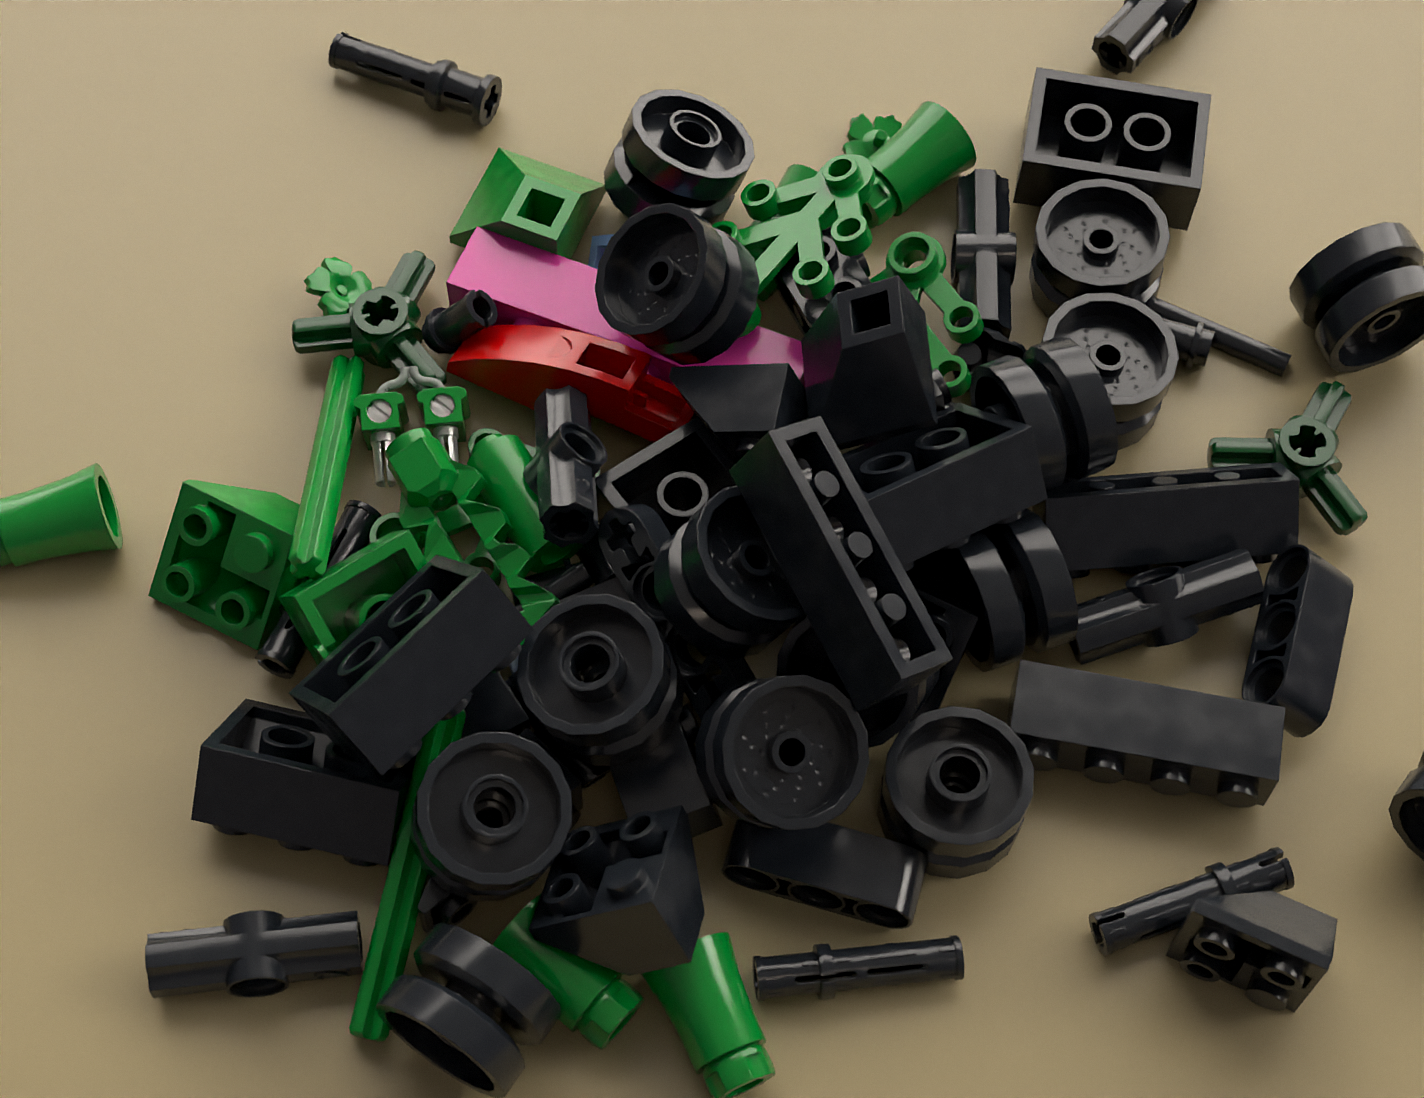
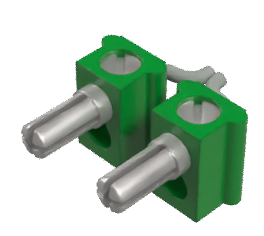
(385, 414)

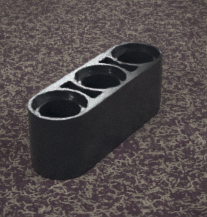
(1299, 638)
(830, 870)

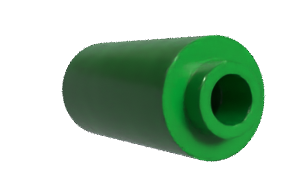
(502, 464)

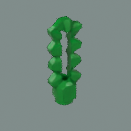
(434, 483)

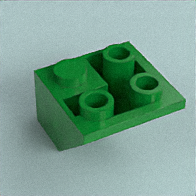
(530, 204)
(228, 559)

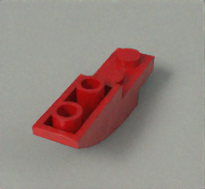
(530, 358)

